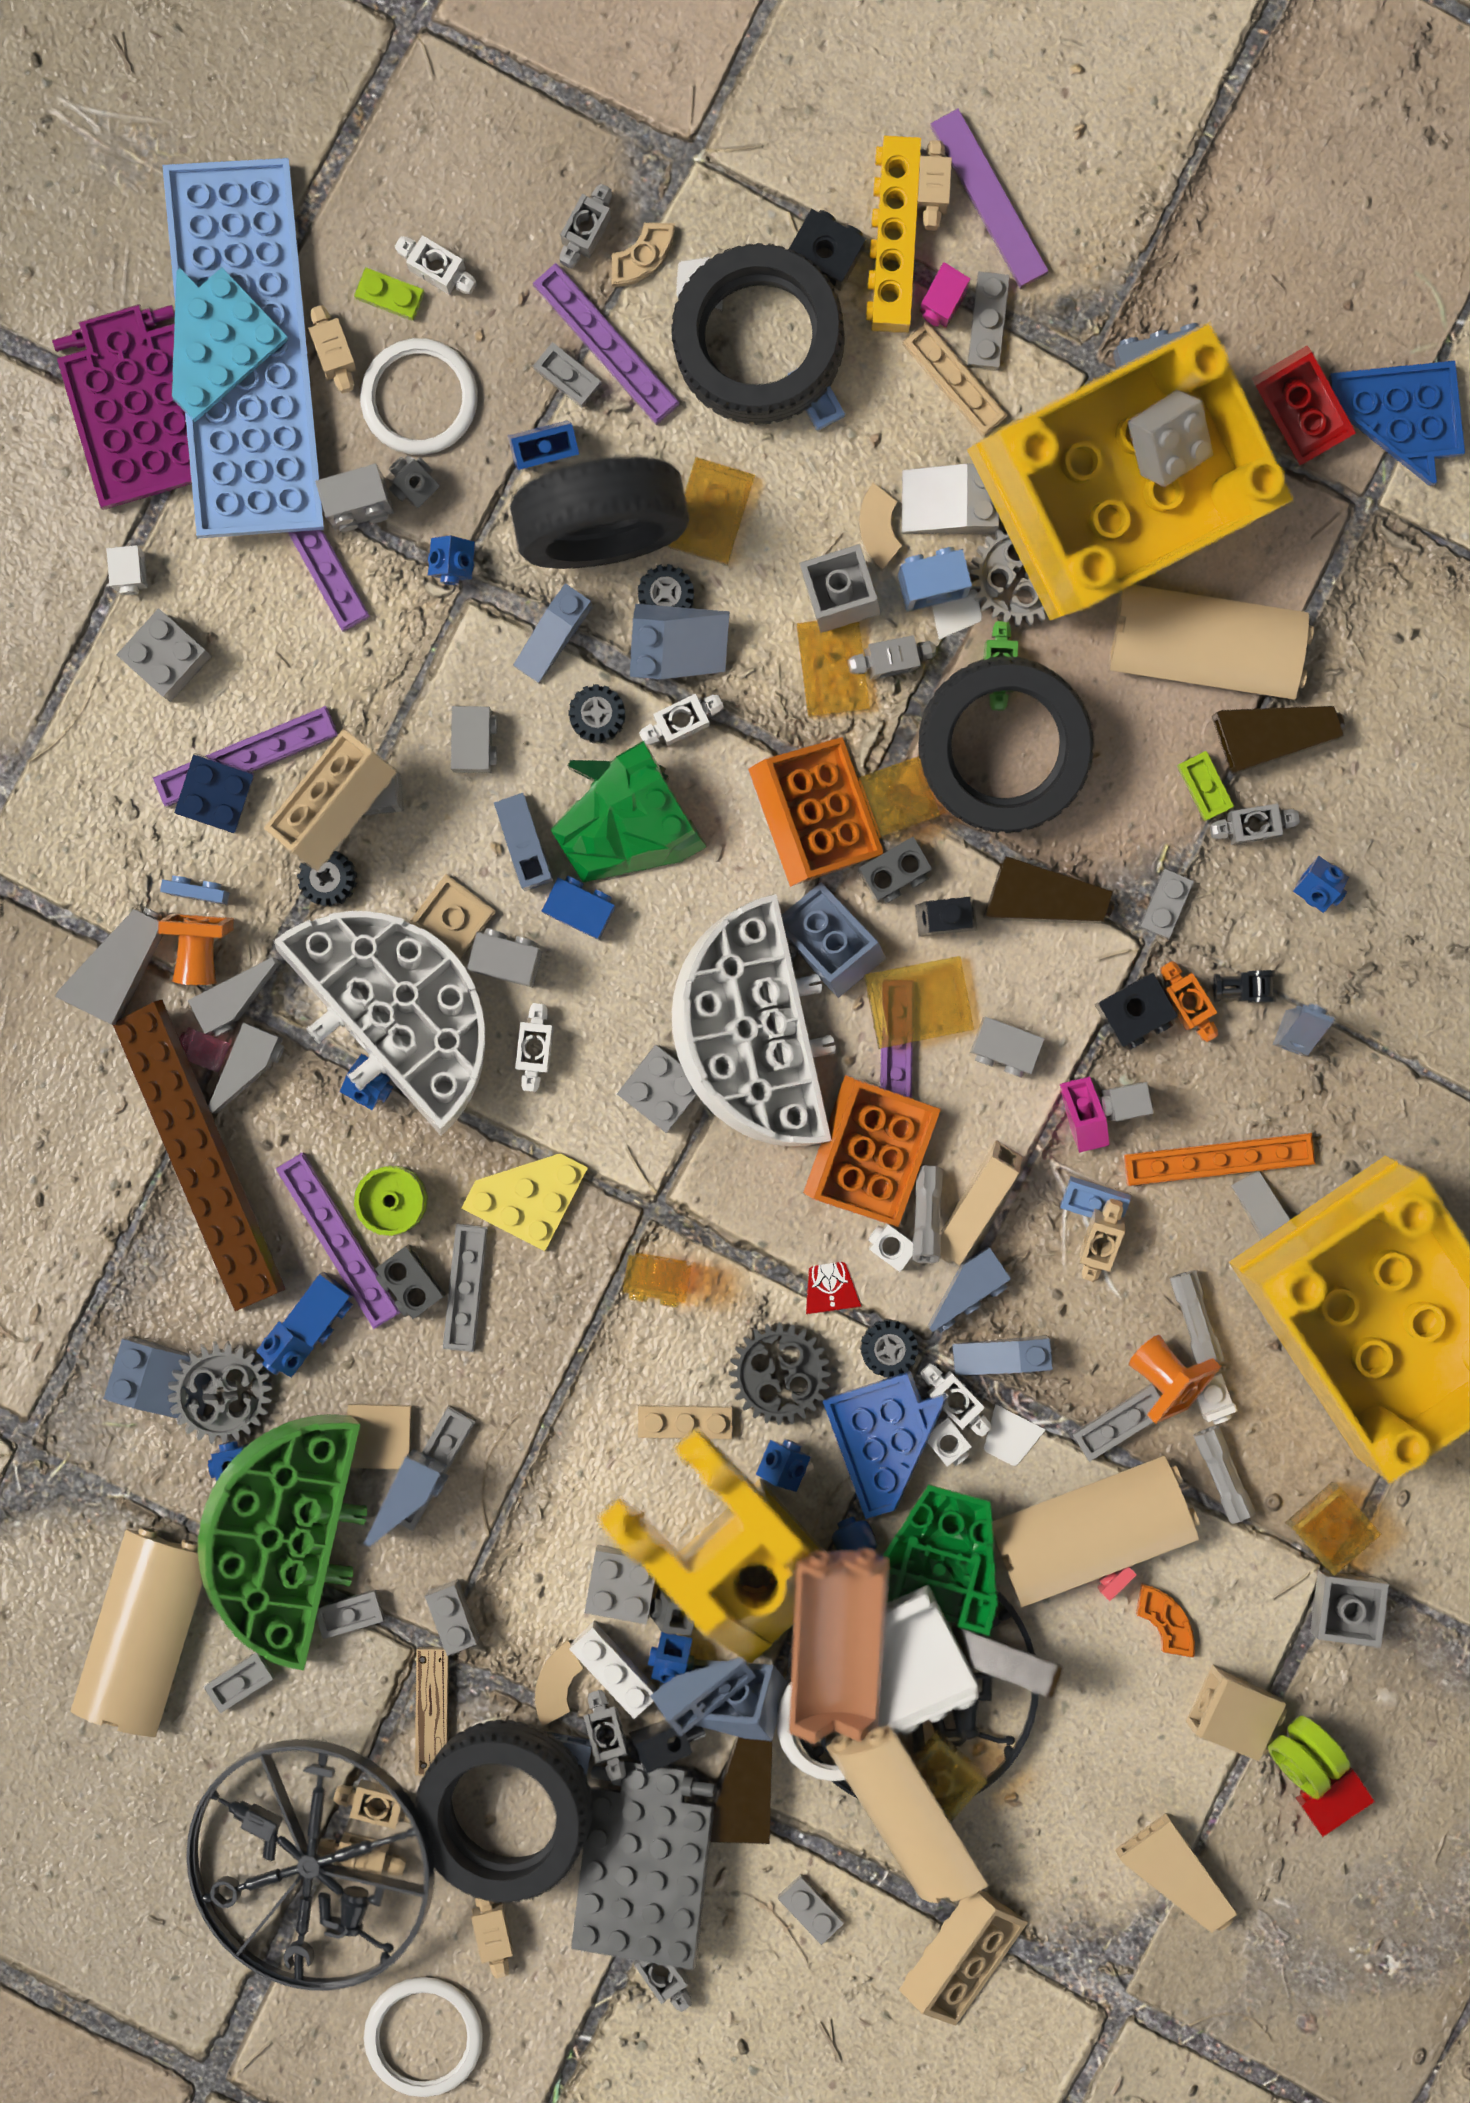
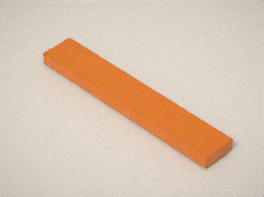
(1219, 1159)

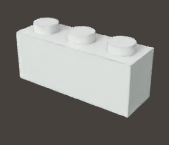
(613, 1669)

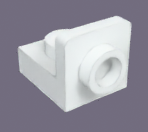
(1215, 1401)

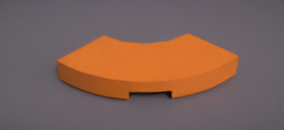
(1169, 1620)

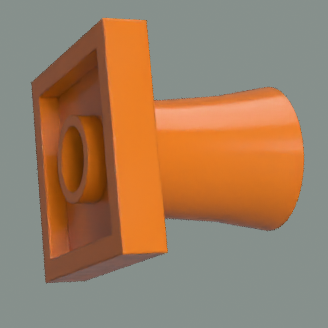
(195, 945)
(1171, 1377)

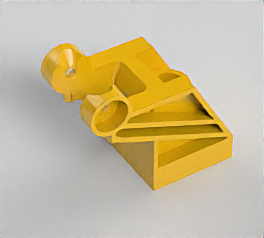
(706, 1571)

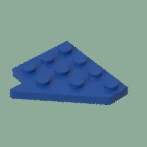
(1406, 412)
(882, 1437)

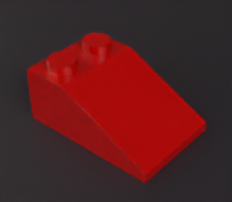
(1303, 405)

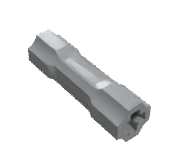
(927, 1215)
(1190, 1298)
(1232, 1493)

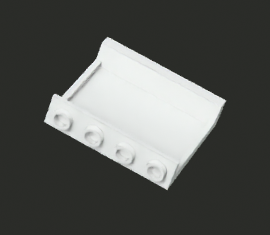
(921, 1665)

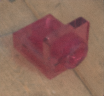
(204, 1049)

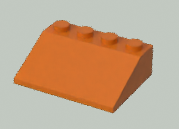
(815, 810)
(872, 1151)

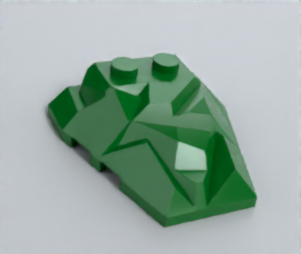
(627, 821)
(951, 1551)

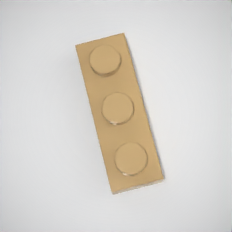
(679, 1421)

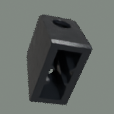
(946, 916)
(652, 1745)

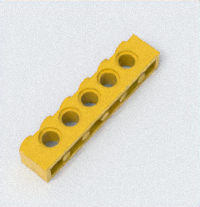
(902, 154)

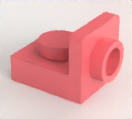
(1115, 1582)

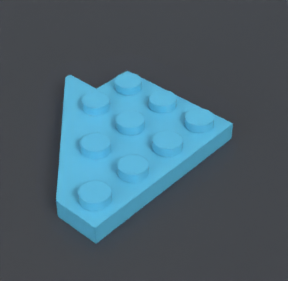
(216, 340)

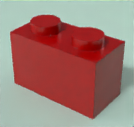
(1338, 1804)

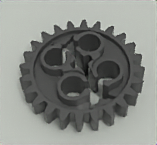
(807, 1366)

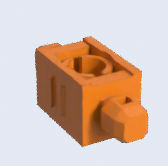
(1206, 1029)

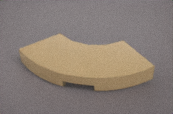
(644, 256)
(876, 527)
(554, 1682)

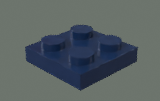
(214, 793)

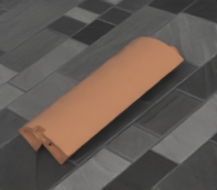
(838, 1644)

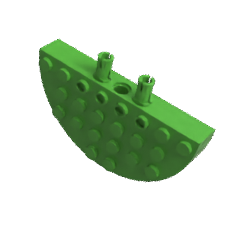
(273, 1533)

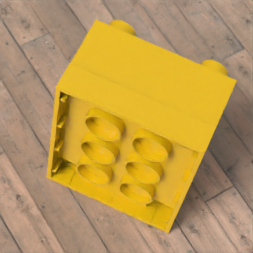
(1075, 488)
(1374, 1312)

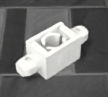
(442, 280)
(711, 705)
(538, 1014)
(979, 1423)

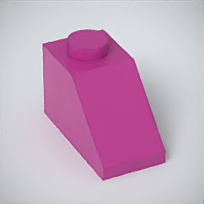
(944, 296)
(1085, 1114)

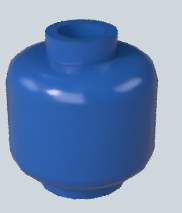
(854, 1536)

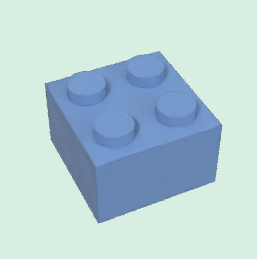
(934, 579)

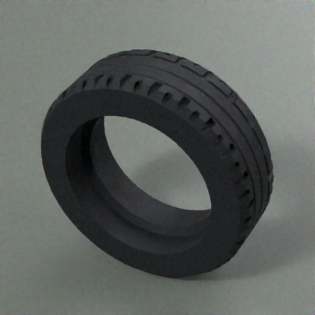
(741, 269)
(599, 512)
(1060, 786)
(542, 1758)

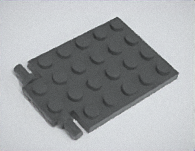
(645, 1868)

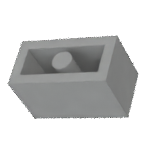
(472, 739)
(1006, 1046)
(1126, 1101)
(452, 1617)

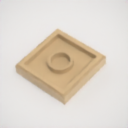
(453, 915)
(382, 1435)

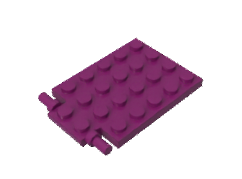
(125, 404)

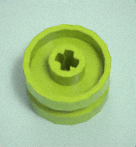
(409, 1196)
(1309, 1756)

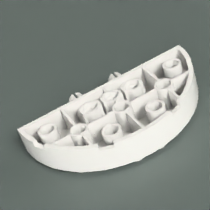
(401, 1002)
(746, 1031)

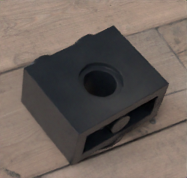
(845, 243)
(1155, 1012)

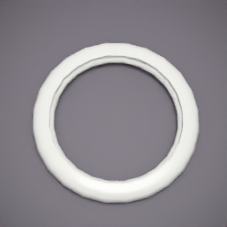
(418, 346)
(793, 1750)
(376, 2017)

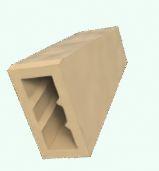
(979, 1202)
(1173, 1869)

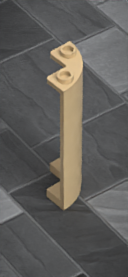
(1210, 641)
(1095, 1531)
(139, 1633)
(907, 1816)

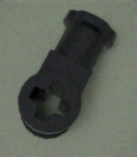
(1250, 986)

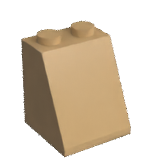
(1236, 1714)

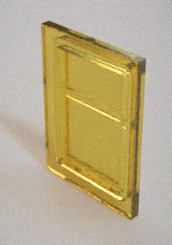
(919, 1002)

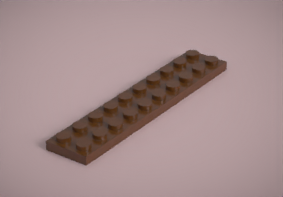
(198, 1155)

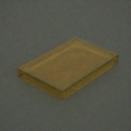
(716, 507)
(826, 672)

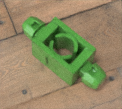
(1001, 632)

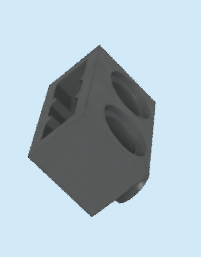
(891, 864)
(416, 1277)

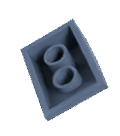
(678, 641)
(831, 940)
(143, 1375)
(413, 1486)
(752, 1709)

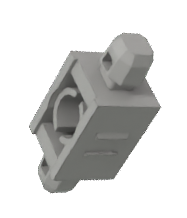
(585, 207)
(892, 657)
(1275, 821)
(598, 1701)
(664, 1990)

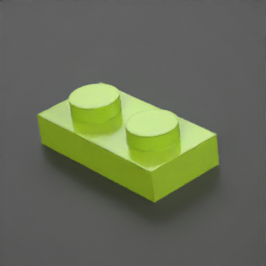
(389, 294)
(1205, 786)

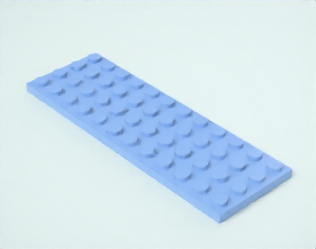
(258, 444)

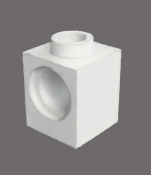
(127, 569)
(898, 1259)
(944, 1427)

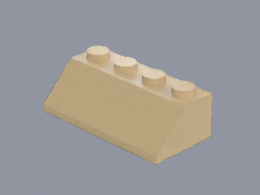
(330, 800)
(962, 1957)

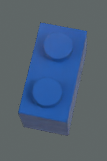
(543, 444)
(579, 908)
(318, 1310)

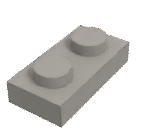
(567, 375)
(1166, 904)
(349, 1614)
(239, 1682)
(810, 1909)

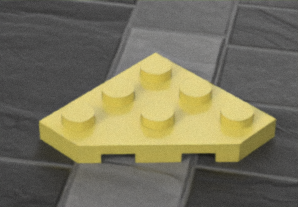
(528, 1198)

